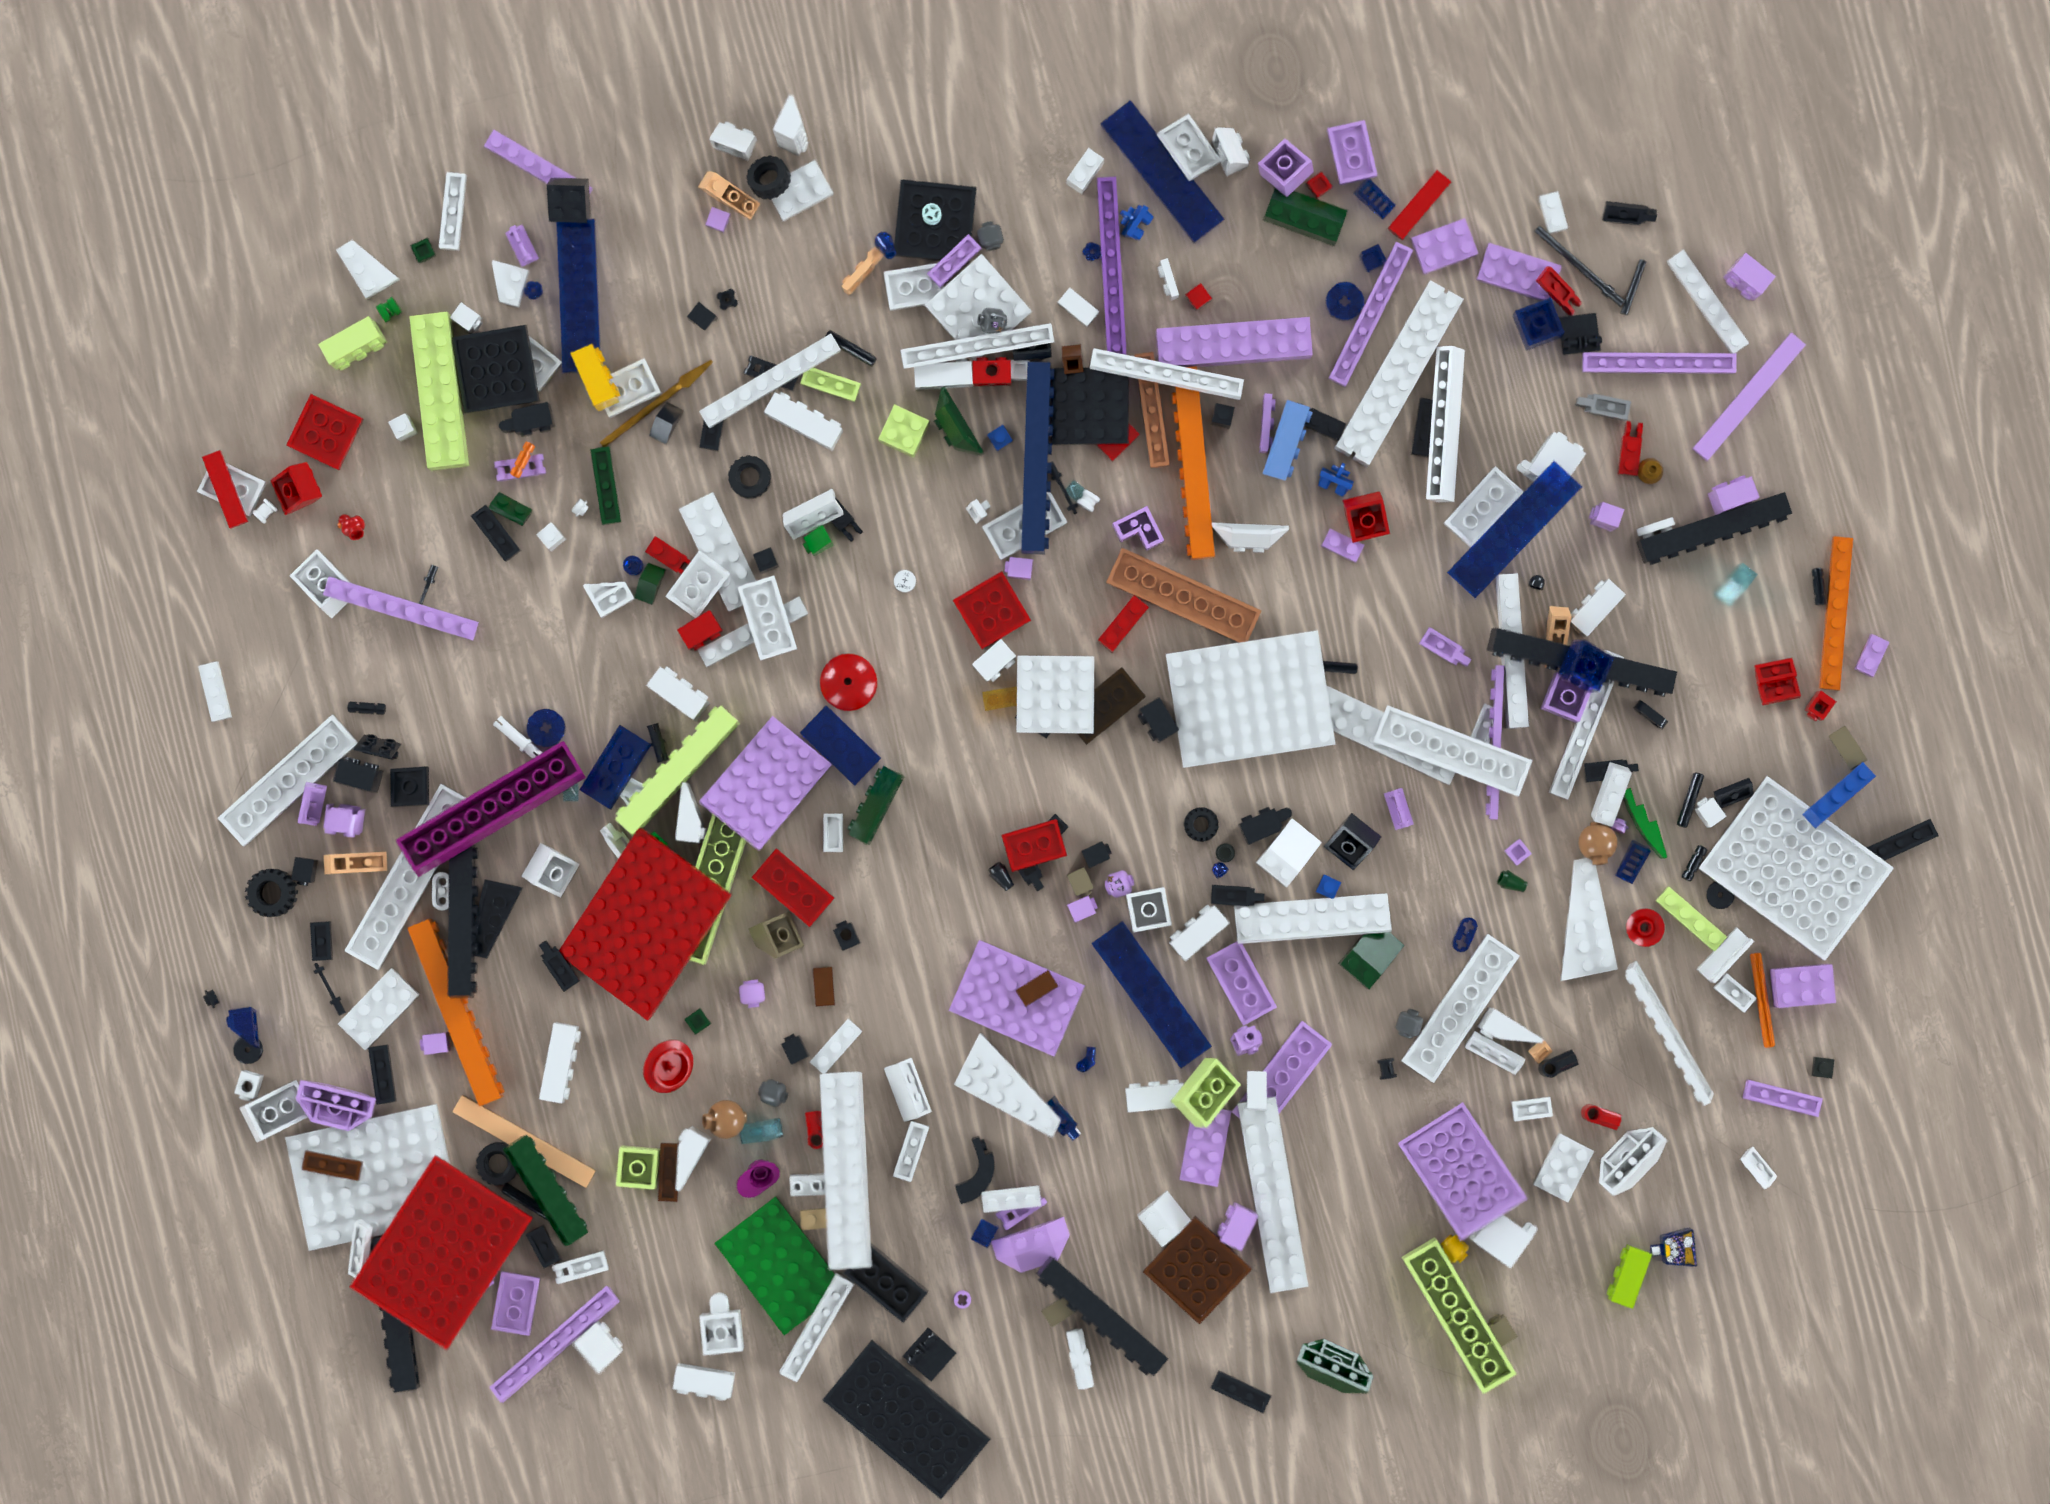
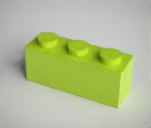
(1629, 1276)

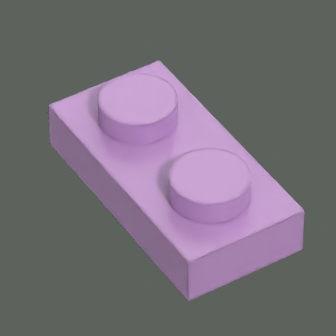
(1342, 545)
(1871, 655)

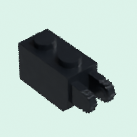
(529, 419)
(1264, 824)

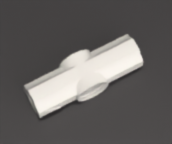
(1080, 1358)

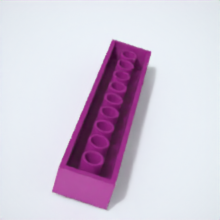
(490, 809)

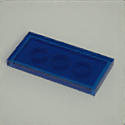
(840, 745)
(615, 767)

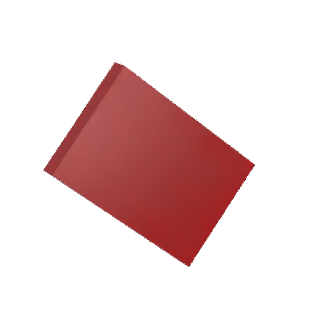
(1034, 845)

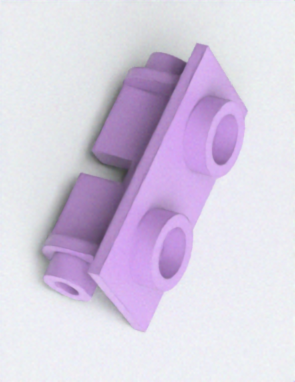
(521, 245)
(1398, 809)

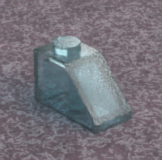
(1736, 584)
(761, 1131)

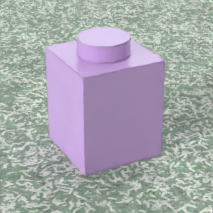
(1019, 568)
(1082, 908)
(435, 1043)

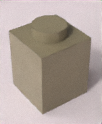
(1080, 882)
(1501, 1329)

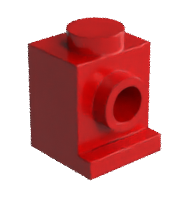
(1826, 704)

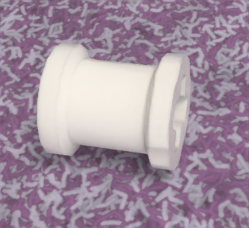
(264, 510)

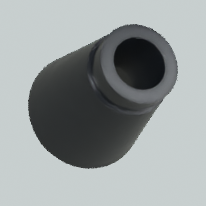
(1001, 875)

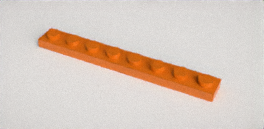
(1836, 613)

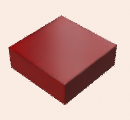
(1319, 185)
(1198, 296)

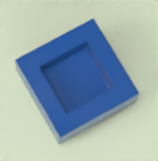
(1000, 437)
(1328, 886)

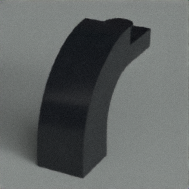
(980, 1181)

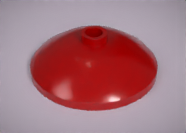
(850, 696)

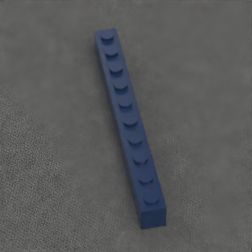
(1036, 458)

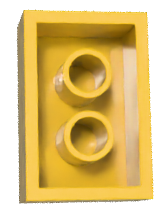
(596, 377)

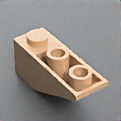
(728, 194)

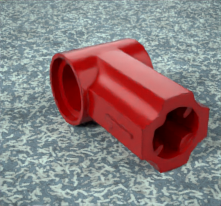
(1602, 1116)
(814, 1127)

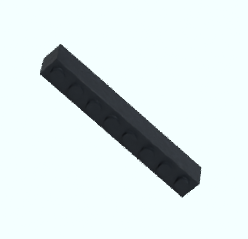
(1714, 528)
(462, 924)
(1102, 1316)
(400, 1348)

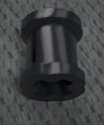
(1386, 1068)

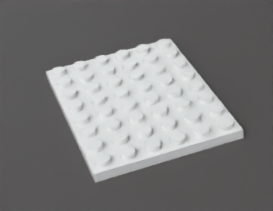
(1250, 699)
(1794, 874)
(394, 1155)

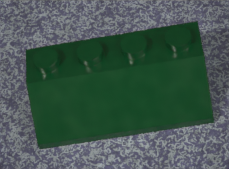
(1306, 216)

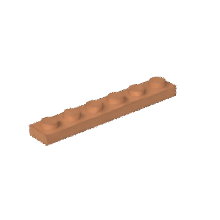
(1153, 419)

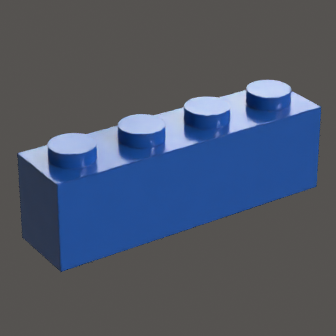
(1839, 795)

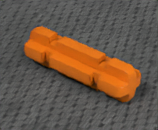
(522, 459)

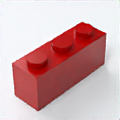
(1123, 624)

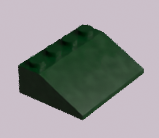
(876, 805)

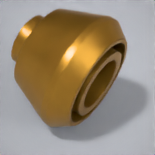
(1647, 473)

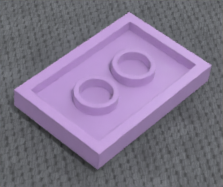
(1352, 152)
(1444, 246)
(515, 1303)

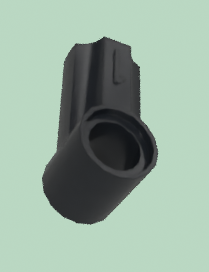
(1559, 1063)

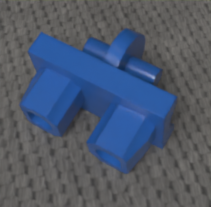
(1132, 220)
(1344, 483)

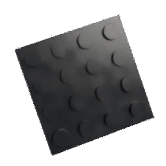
(933, 242)
(495, 369)
(1090, 408)

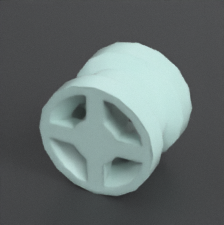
(930, 210)

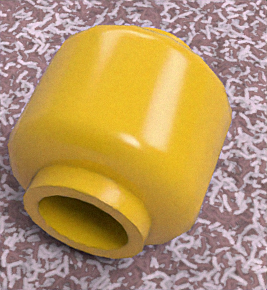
(1455, 1248)

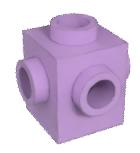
(1246, 1040)

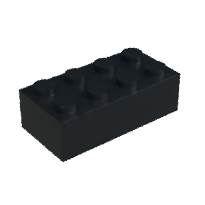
(888, 1285)

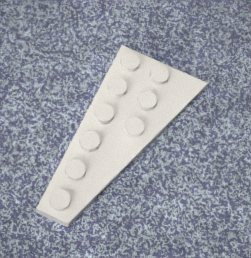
(1587, 934)
(999, 1084)

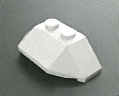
(1249, 535)
(1630, 1159)

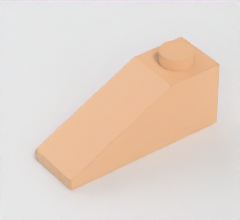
(1558, 625)
(355, 862)

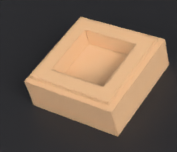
(1540, 1051)

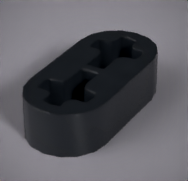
(1650, 714)

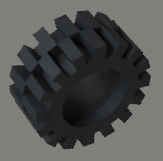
(1189, 824)

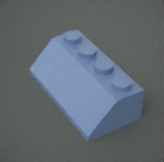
(1286, 440)

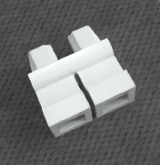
(807, 1184)

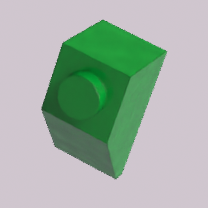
(817, 541)

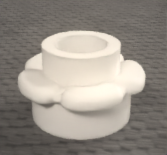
(580, 508)

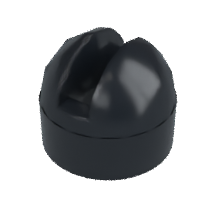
(1537, 582)

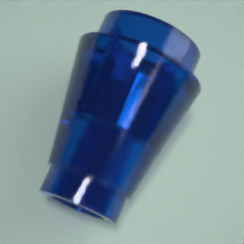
(885, 244)

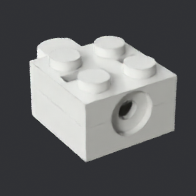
(723, 1327)

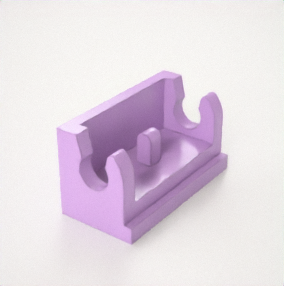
(312, 803)

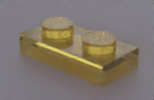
(1000, 698)

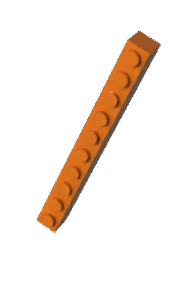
(1193, 473)
(456, 1014)

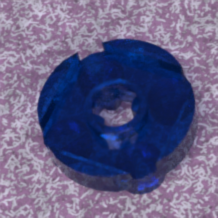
(1352, 309)
(555, 733)

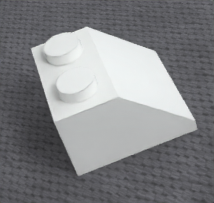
(733, 141)
(550, 870)
(1164, 1218)

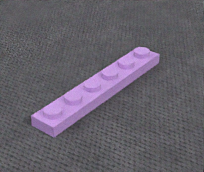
(524, 158)

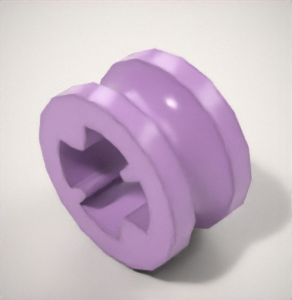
(968, 1299)

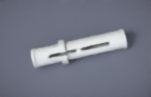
(524, 744)

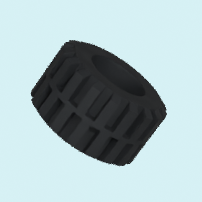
(255, 888)

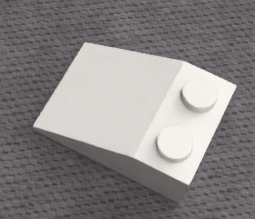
(1229, 149)
(312, 578)
(690, 822)
(1288, 853)
(1501, 1027)
(273, 1111)
(689, 1152)
(599, 1346)

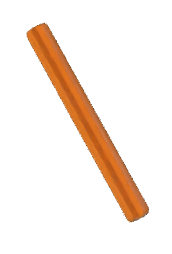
(1762, 1000)

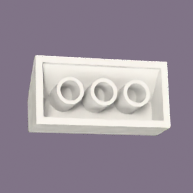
(790, 129)

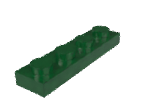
(606, 485)

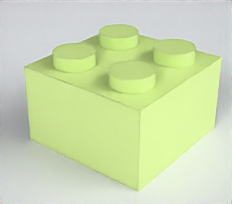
(904, 431)
(638, 1167)

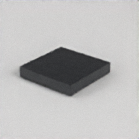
(409, 786)

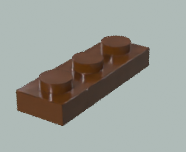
(332, 1165)
(668, 1172)

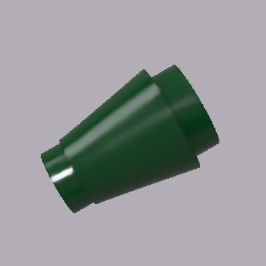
(1511, 881)

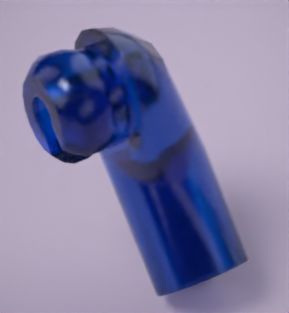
(1087, 1062)

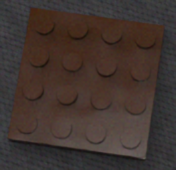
(1197, 1270)

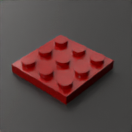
(324, 432)
(991, 610)

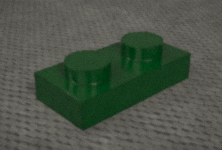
(510, 509)

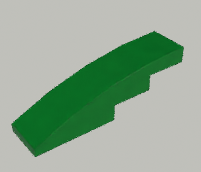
(1648, 830)

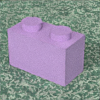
(1606, 516)

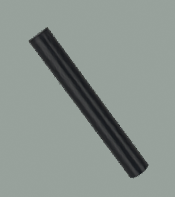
(1633, 287)

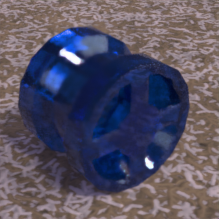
(634, 568)

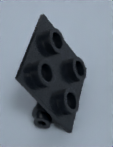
(1580, 334)
(379, 747)
(929, 1354)

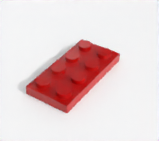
(793, 887)

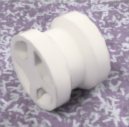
(1088, 500)

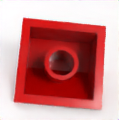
(296, 487)
(1366, 516)

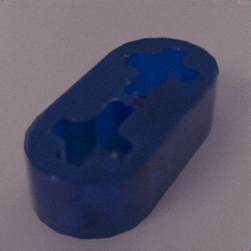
(1468, 936)

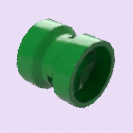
(392, 306)

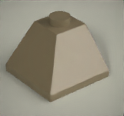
(777, 935)

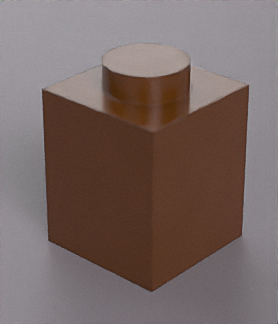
(1072, 359)

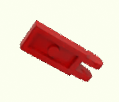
(1558, 290)
(1630, 451)
(667, 555)

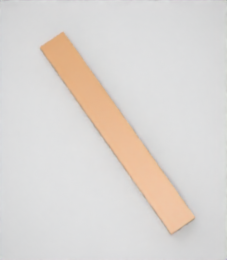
(510, 1132)

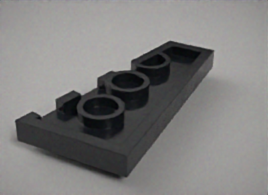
(493, 911)

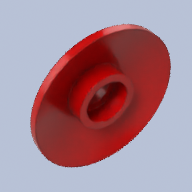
(1654, 931)

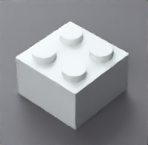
(1148, 909)

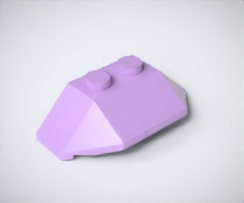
(334, 1105)
(1032, 1246)

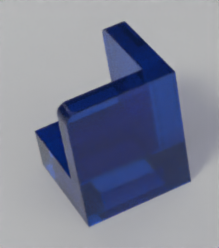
(1372, 258)
(984, 1233)

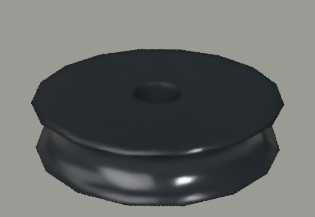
(1716, 902)
(247, 1057)

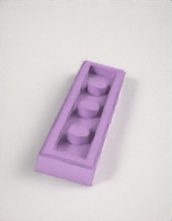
(1782, 1098)

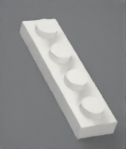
(452, 211)

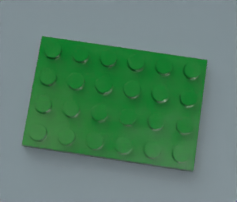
(777, 1264)

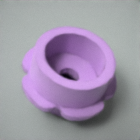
(1619, 826)

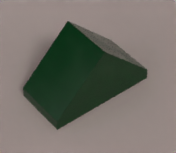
(649, 583)

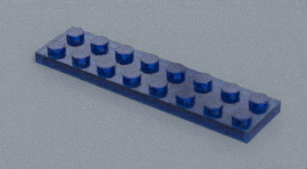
(1161, 172)
(577, 289)
(1514, 529)
(1151, 994)

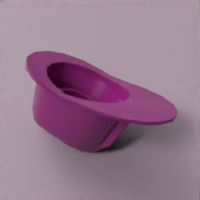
(757, 1178)

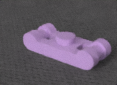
(527, 472)
(1019, 1214)

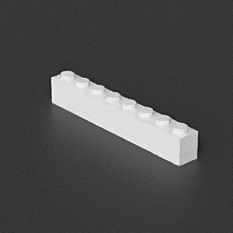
(1445, 424)
(1514, 672)

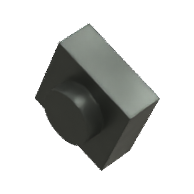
(1822, 1067)

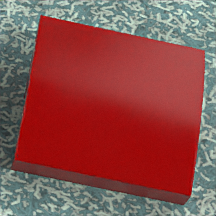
(1777, 681)

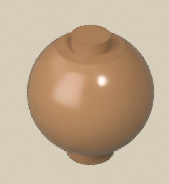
(1597, 843)
(725, 1119)

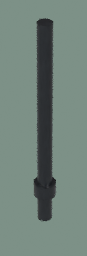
(1608, 290)

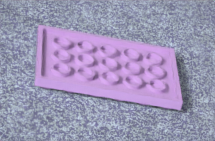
(765, 783)
(991, 999)
(1462, 1171)

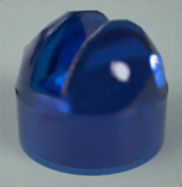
(1219, 869)

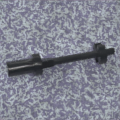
(1056, 476)
(430, 579)
(335, 1001)

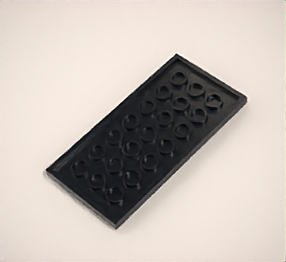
(906, 1419)

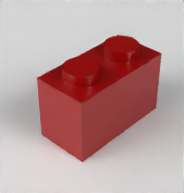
(700, 630)

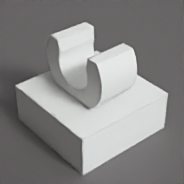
(978, 510)

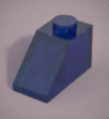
(244, 1023)

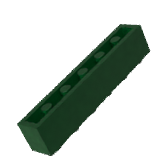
(546, 1190)

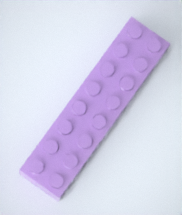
(1235, 343)

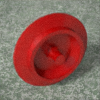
(668, 1066)

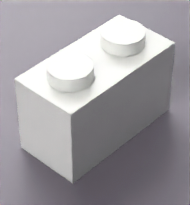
(1085, 171)
(994, 661)

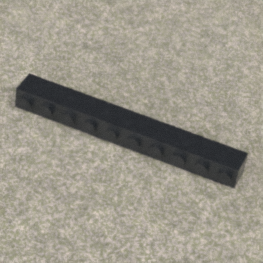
(1552, 654)

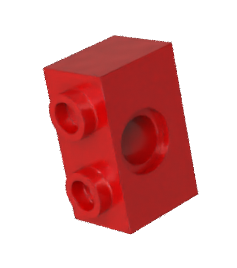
(1003, 374)

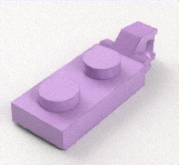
(1444, 647)

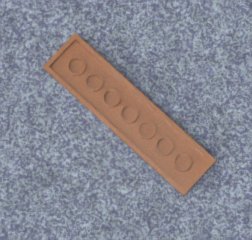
(1183, 596)

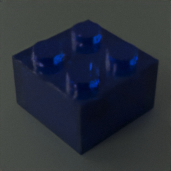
(1538, 324)
(1586, 666)

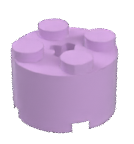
(344, 819)

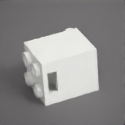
(1554, 448)
(1504, 1239)

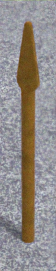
(685, 381)

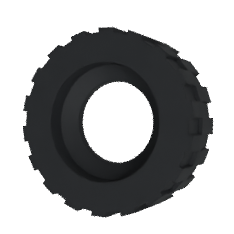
(762, 166)
(749, 462)
(483, 1165)

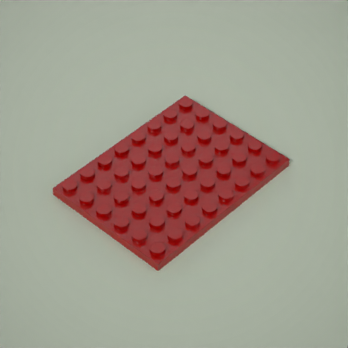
(644, 923)
(441, 1252)

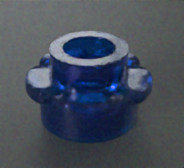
(1091, 256)
(538, 290)

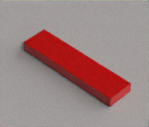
(1419, 205)
(225, 489)

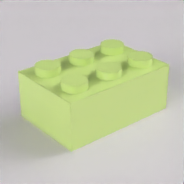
(353, 343)
(1205, 1092)

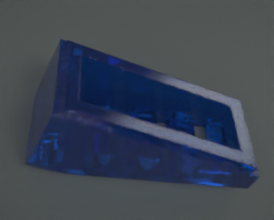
(1370, 203)
(1642, 858)

